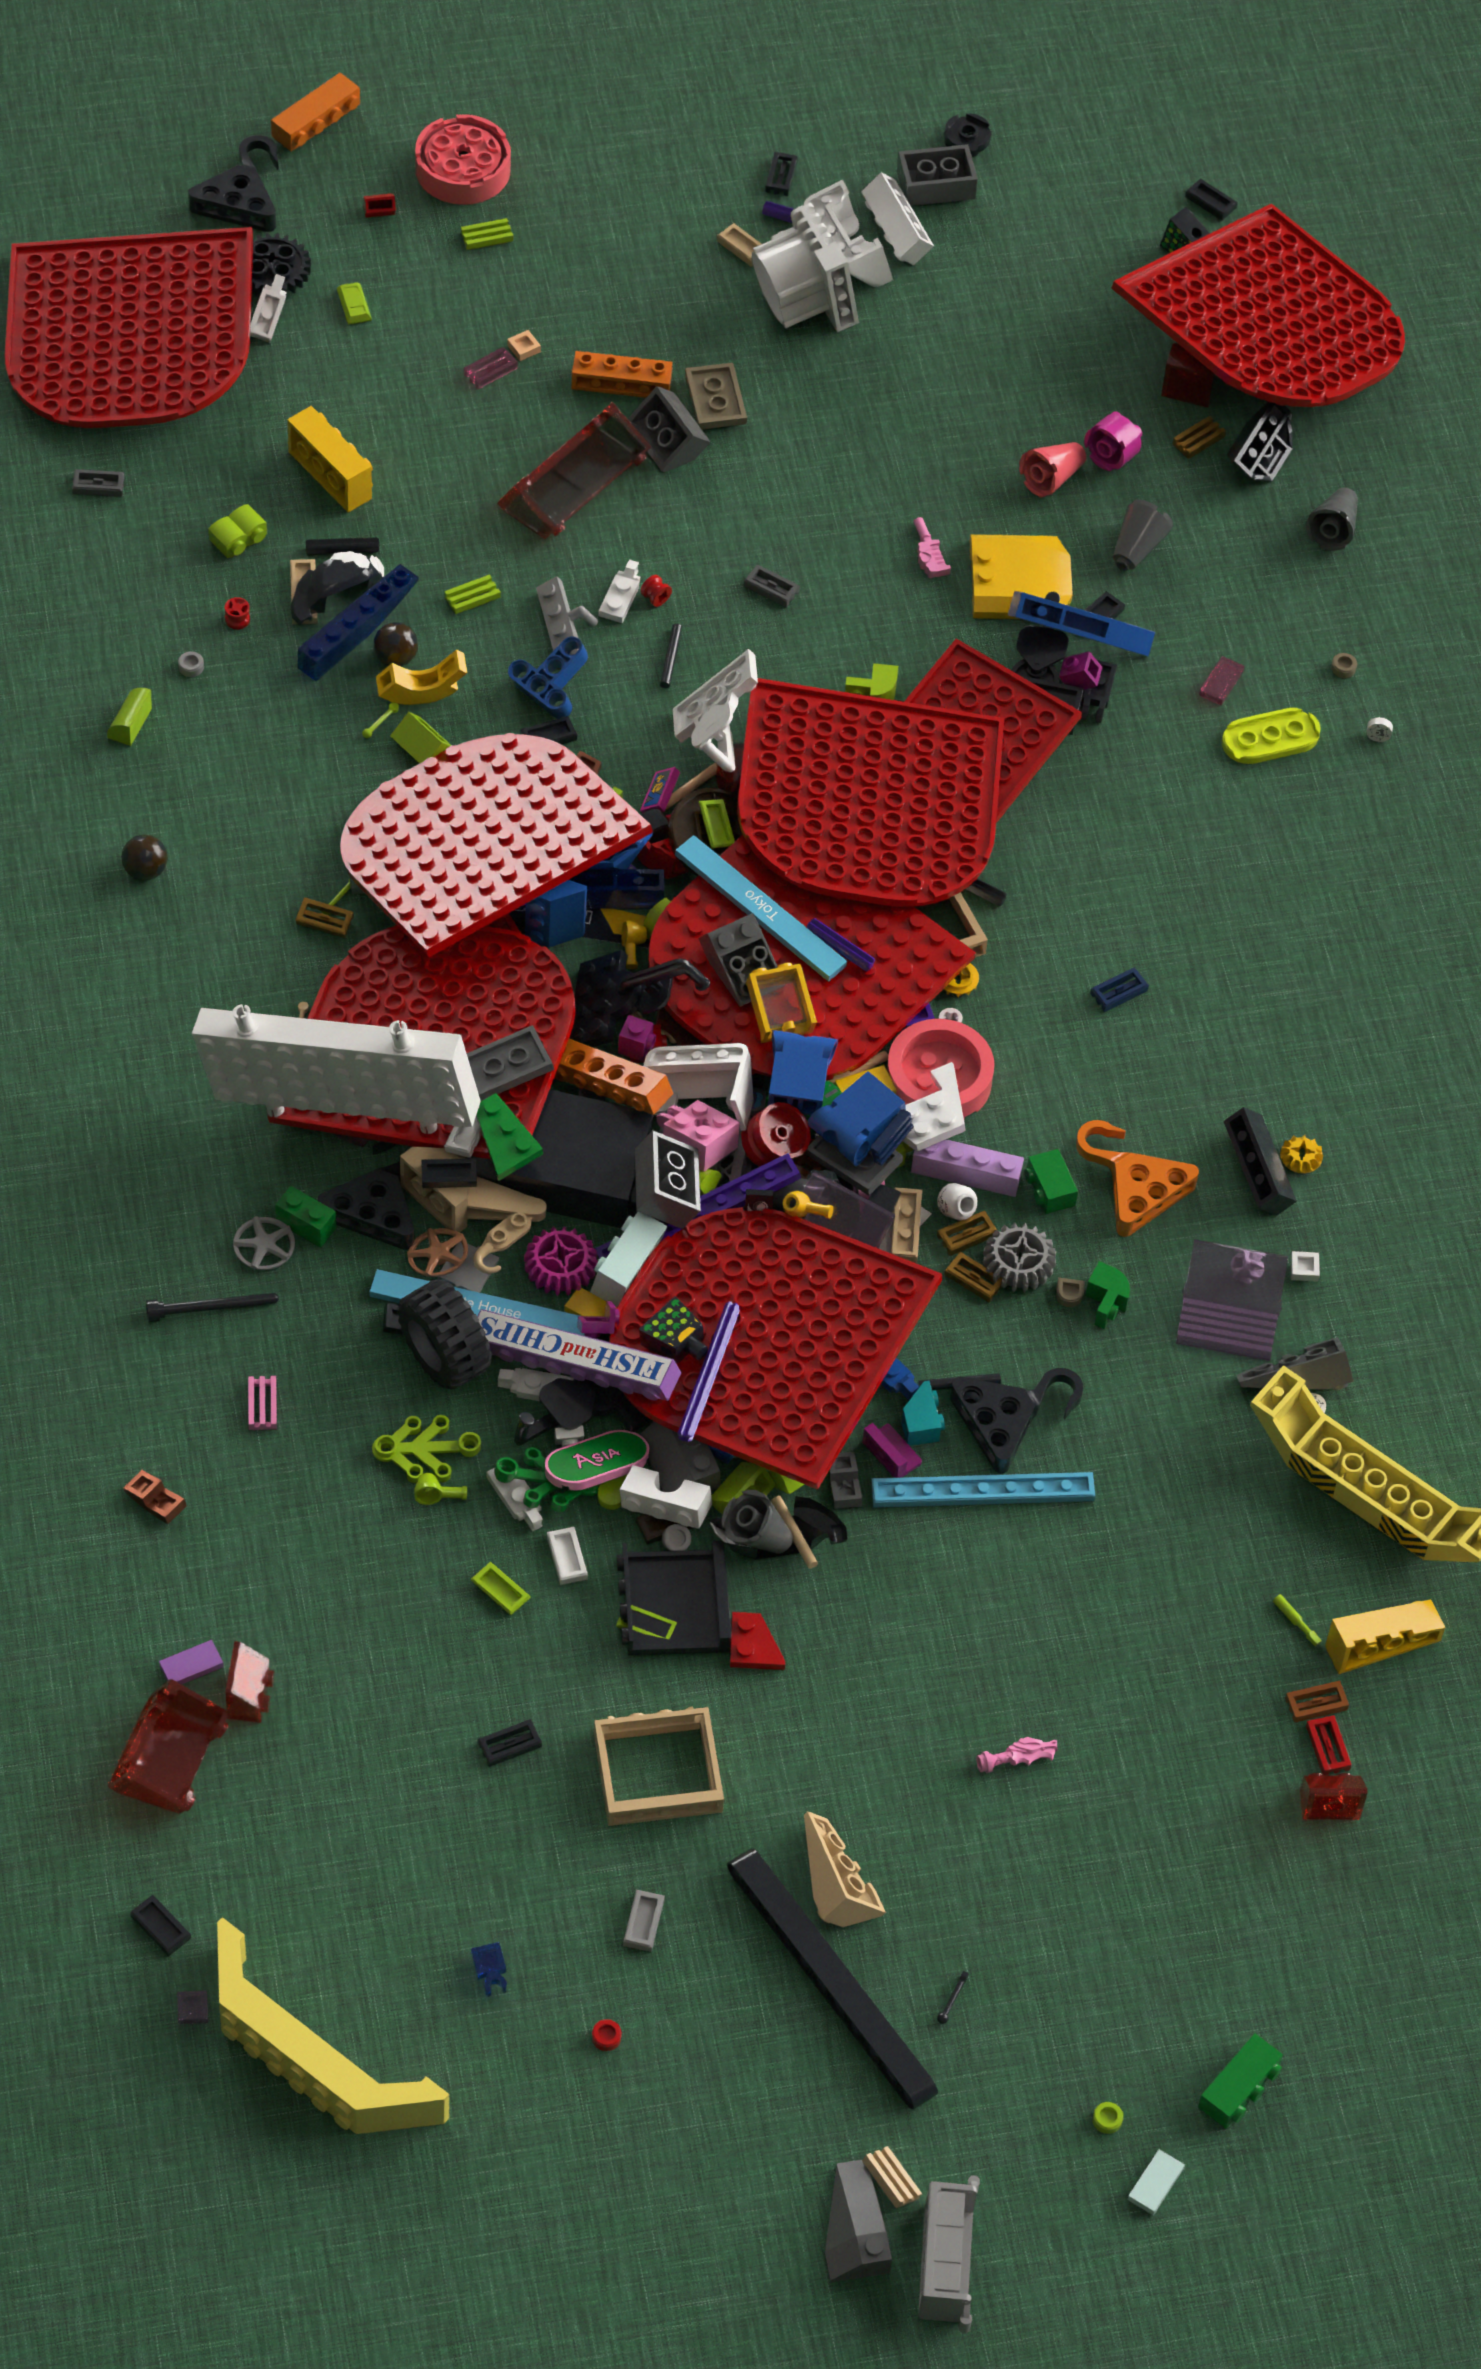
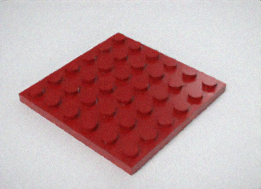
(1032, 717)

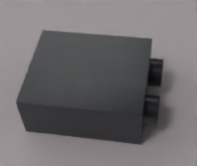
(585, 1158)

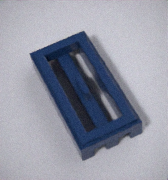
(1122, 992)
(892, 1137)

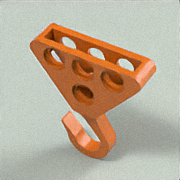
(1154, 1175)

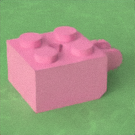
(703, 1128)

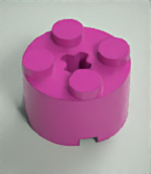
(1113, 441)

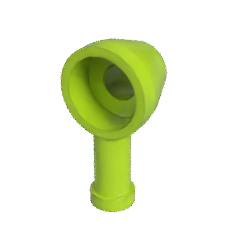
(429, 1491)

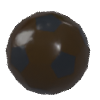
(395, 644)
(144, 857)

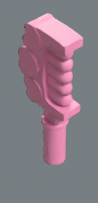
(928, 551)

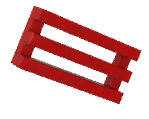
(1334, 1765)

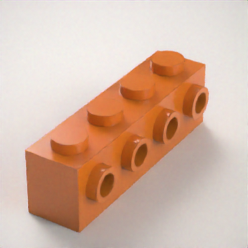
(315, 112)
(619, 374)

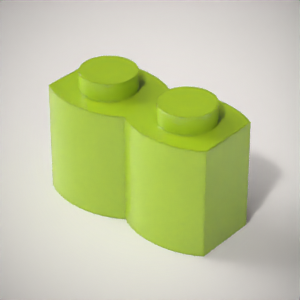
(237, 531)

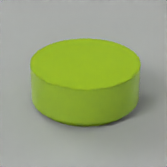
(1107, 2117)

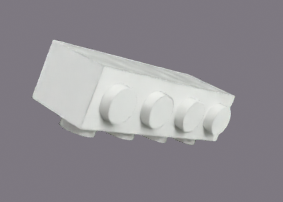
(897, 219)

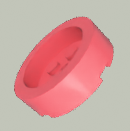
(464, 177)
(935, 1044)

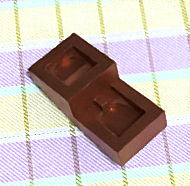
(153, 1497)

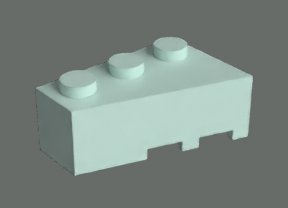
(627, 1257)

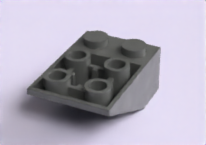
(736, 952)

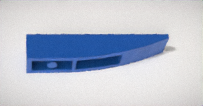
(1081, 623)

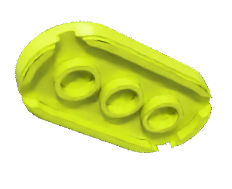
(1270, 735)

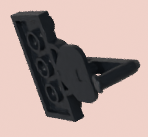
(1040, 650)
(609, 992)
(574, 1403)

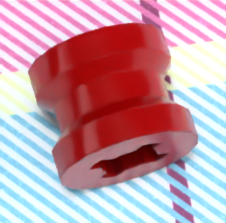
(656, 590)
(239, 607)

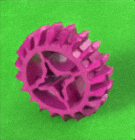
(549, 1270)

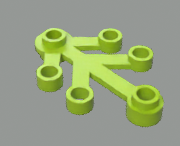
(422, 1447)

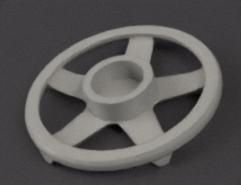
(264, 1243)

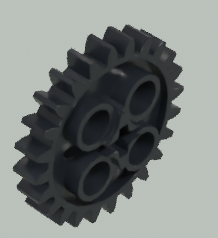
(282, 258)

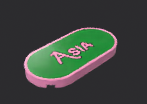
(596, 1459)

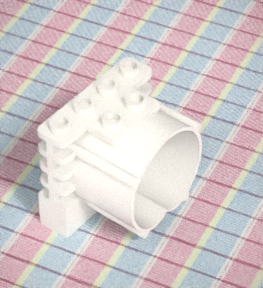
(805, 273)

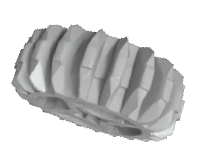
(1036, 1258)

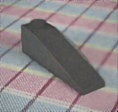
(1321, 1366)
(856, 2231)

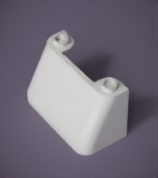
(864, 258)

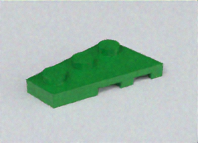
(506, 1137)

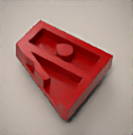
(753, 1643)

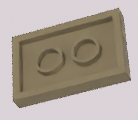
(716, 396)

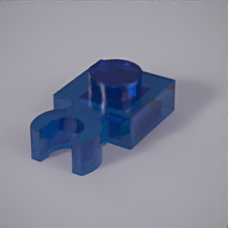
(489, 1964)

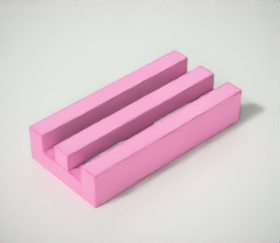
(262, 1383)

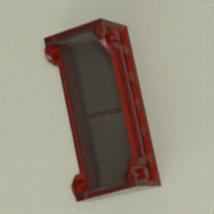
(575, 473)

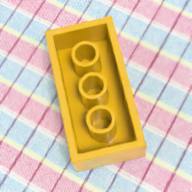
(330, 458)

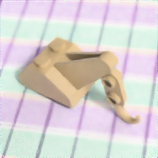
(486, 1201)

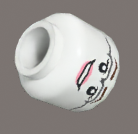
(957, 1201)

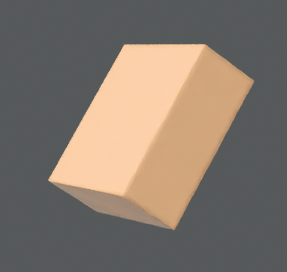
(524, 345)

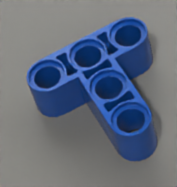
(545, 677)

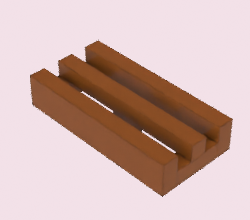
(1295, 1709)

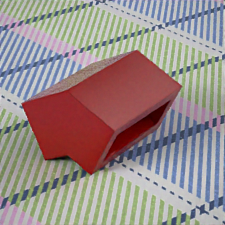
(376, 201)

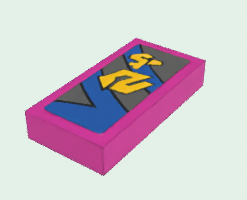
(660, 790)

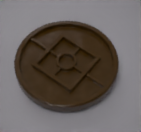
(688, 820)

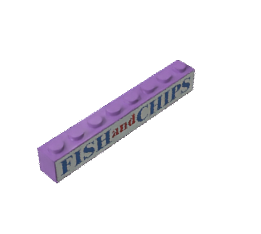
(579, 1356)

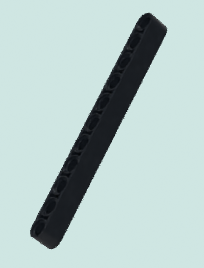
(832, 1979)

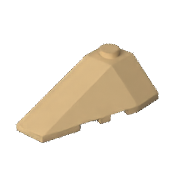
(835, 1879)

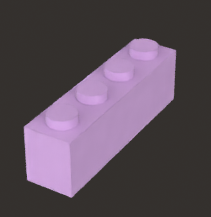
(970, 1166)

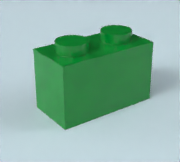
(1051, 1181)
(306, 1216)

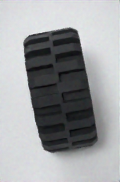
(444, 1334)

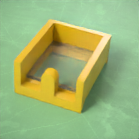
(781, 1000)

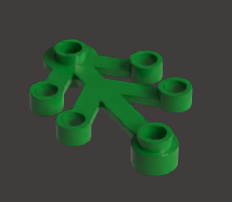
(507, 1470)

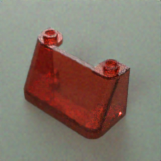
(168, 1747)

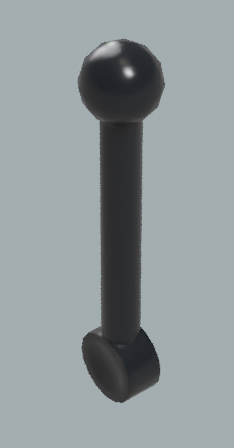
(943, 2017)

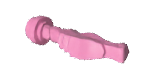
(1024, 1751)

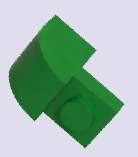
(1111, 1289)

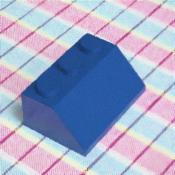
(557, 915)

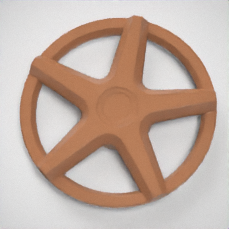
(437, 1252)

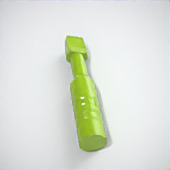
(1296, 1619)

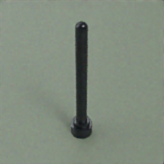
(158, 1310)

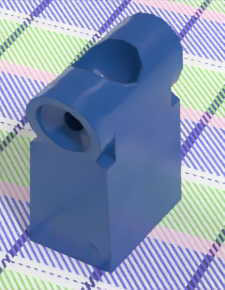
(800, 1069)
(857, 1117)

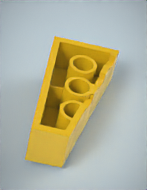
(1382, 1634)

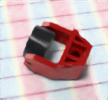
(658, 850)

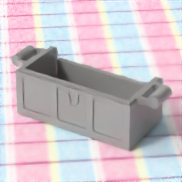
(947, 2253)

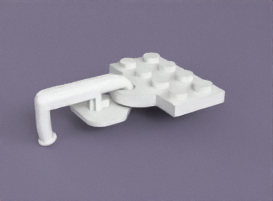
(711, 709)

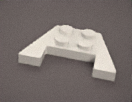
(937, 1114)

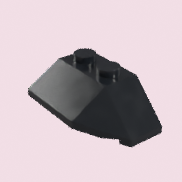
(1263, 443)

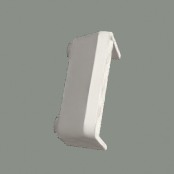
(707, 1073)

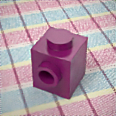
(1081, 670)
(636, 1038)

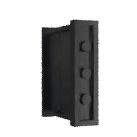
(679, 1587)

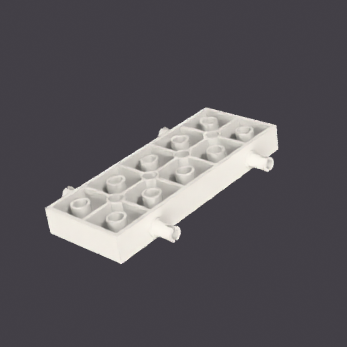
(337, 1067)

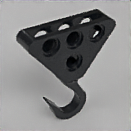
(240, 183)
(360, 1202)
(995, 1399)

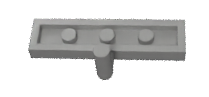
(558, 614)

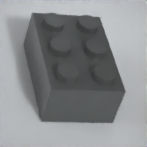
(937, 175)
(667, 1179)

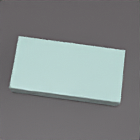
(1156, 2182)

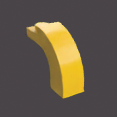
(422, 686)

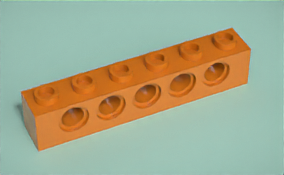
(613, 1077)

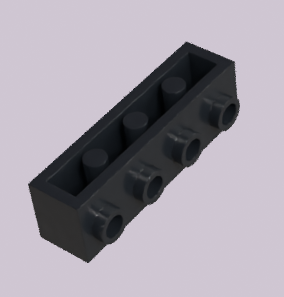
(1260, 1161)

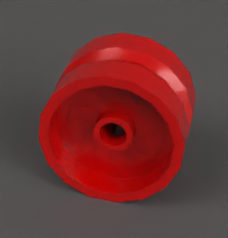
(774, 1133)

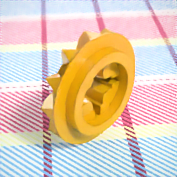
(969, 981)
(1291, 1159)

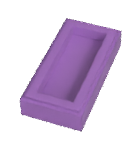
(192, 1663)

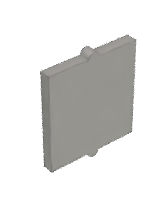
(467, 1275)

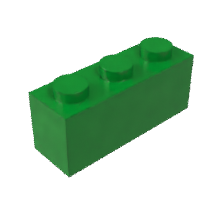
(1241, 2081)

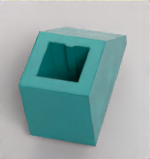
(920, 1417)

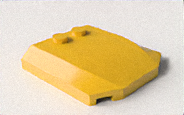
(1016, 564)

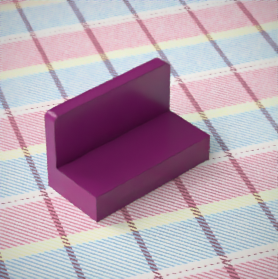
(890, 1450)

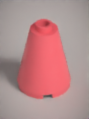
(1050, 466)

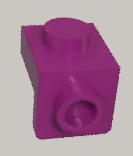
(595, 1325)

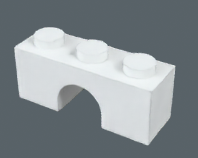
(684, 1506)

